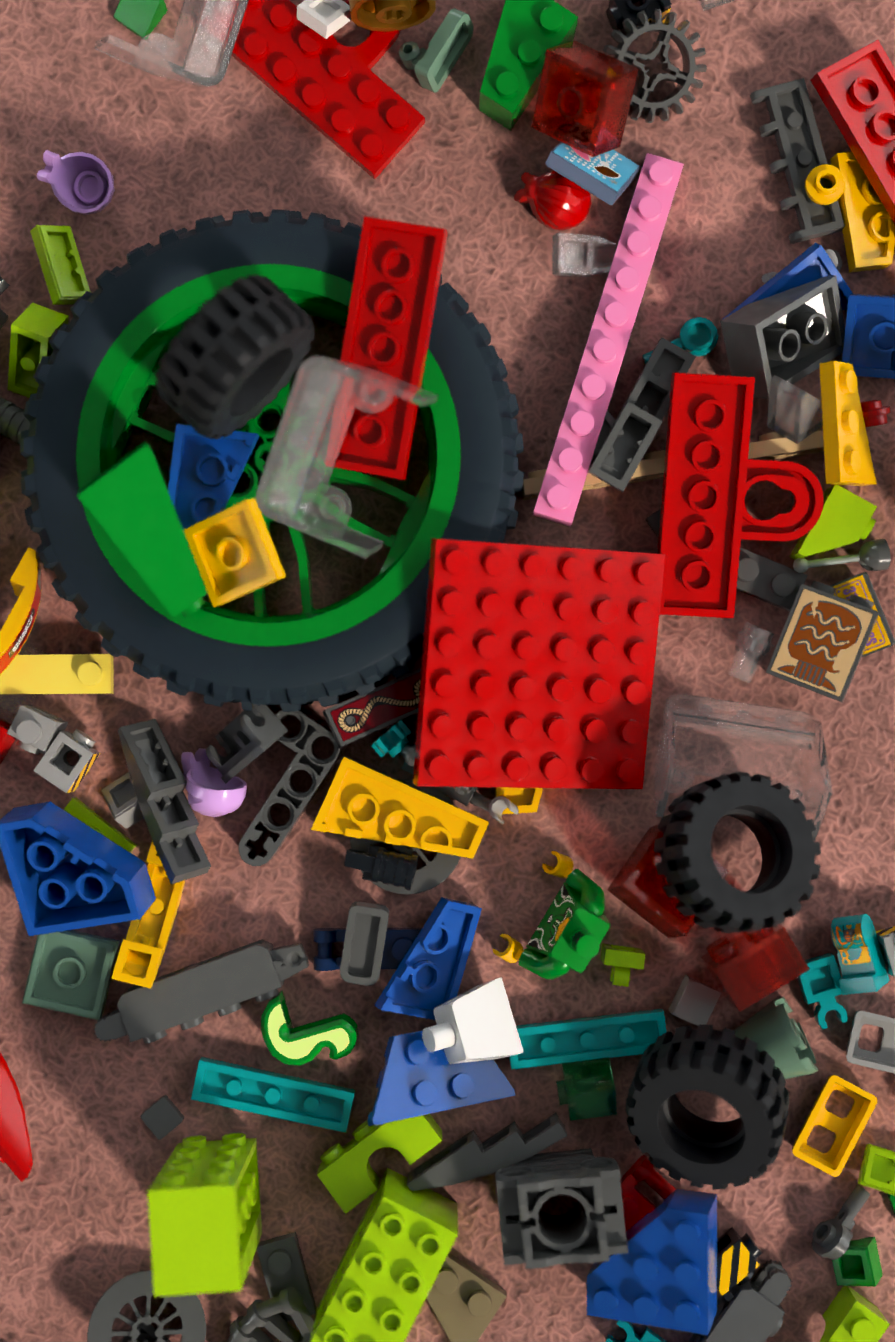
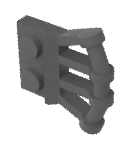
(266, 1314)

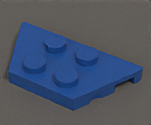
(426, 1083)

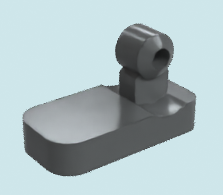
(364, 943)

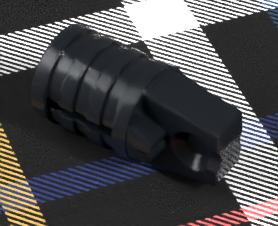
(384, 865)

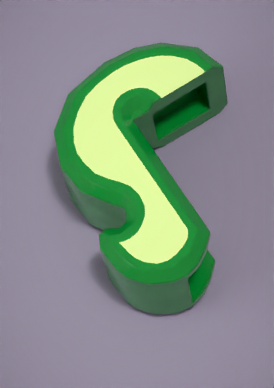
(304, 1042)

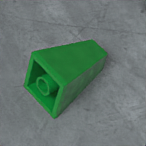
(142, 522)

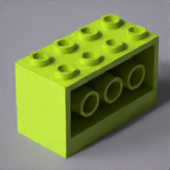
(205, 1216)
(387, 1265)

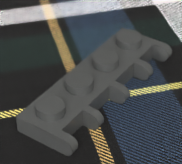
(800, 152)

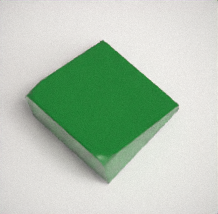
(140, 15)
(859, 1264)

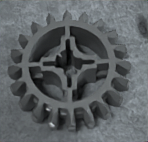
(660, 47)

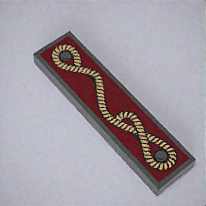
(375, 710)

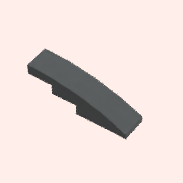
(640, 416)
(162, 800)
(472, 1159)

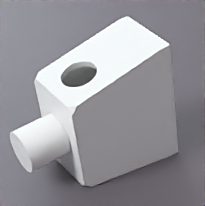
(475, 1026)

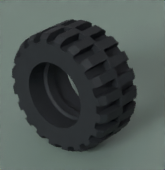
(234, 356)
(784, 844)
(699, 1147)

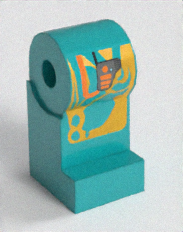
(858, 954)

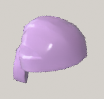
(78, 181)
(207, 790)

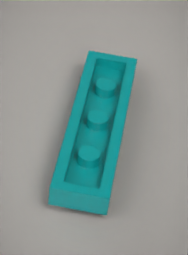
(588, 1038)
(273, 1094)

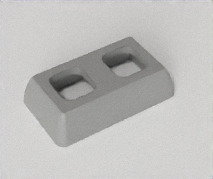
(883, 1058)

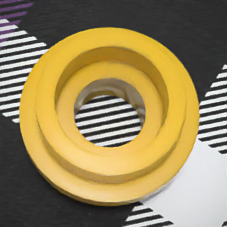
(820, 194)

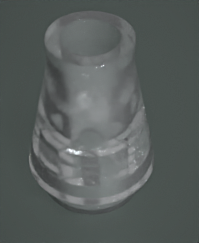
(750, 651)

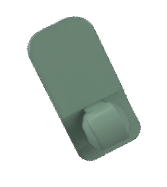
(443, 50)

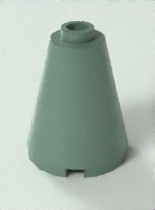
(780, 1039)

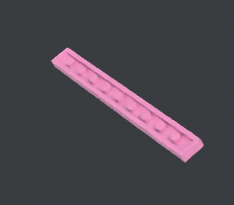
(608, 340)

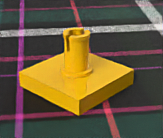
(234, 552)

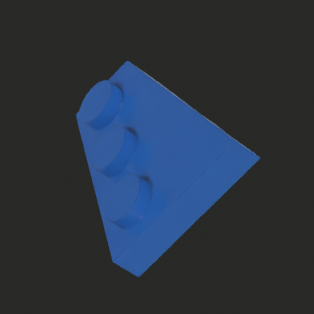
(807, 267)
(206, 472)
(434, 962)

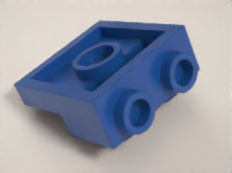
(870, 335)

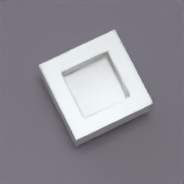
(324, 15)

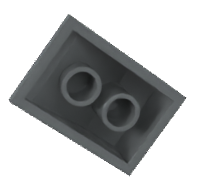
(785, 334)

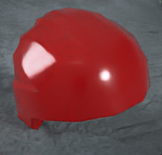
(554, 200)

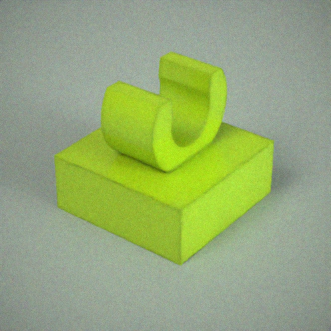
(621, 960)

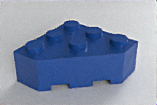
(70, 872)
(668, 1268)

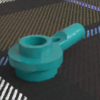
(696, 337)

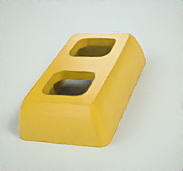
(846, 1129)

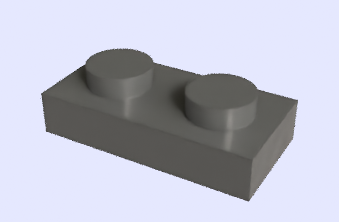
(768, 580)
(285, 1268)

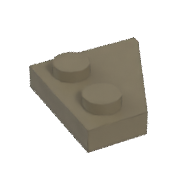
(464, 1300)

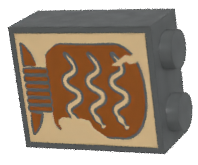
(823, 640)

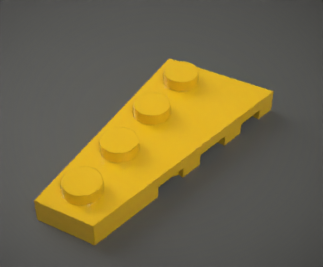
(392, 812)

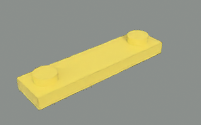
(59, 674)

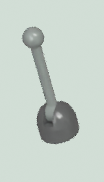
(871, 556)

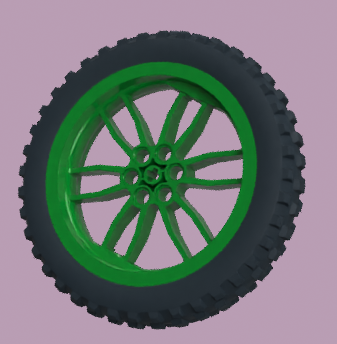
(103, 383)

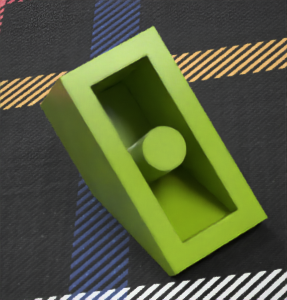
(29, 344)
(841, 523)

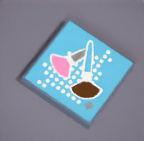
(601, 175)

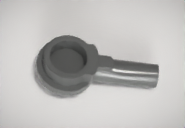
(833, 1236)

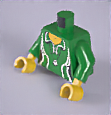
(569, 930)

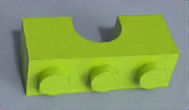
(347, 1168)
(853, 1319)

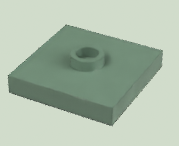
(71, 973)

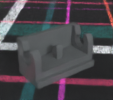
(245, 740)

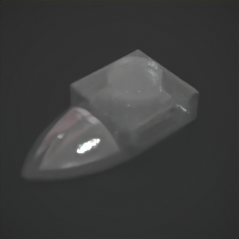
(581, 255)

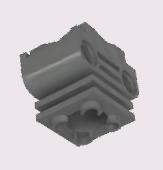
(579, 1236)

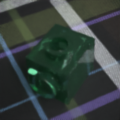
(587, 1089)

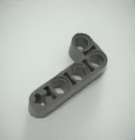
(285, 791)

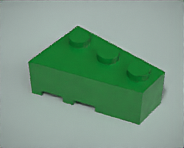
(519, 56)

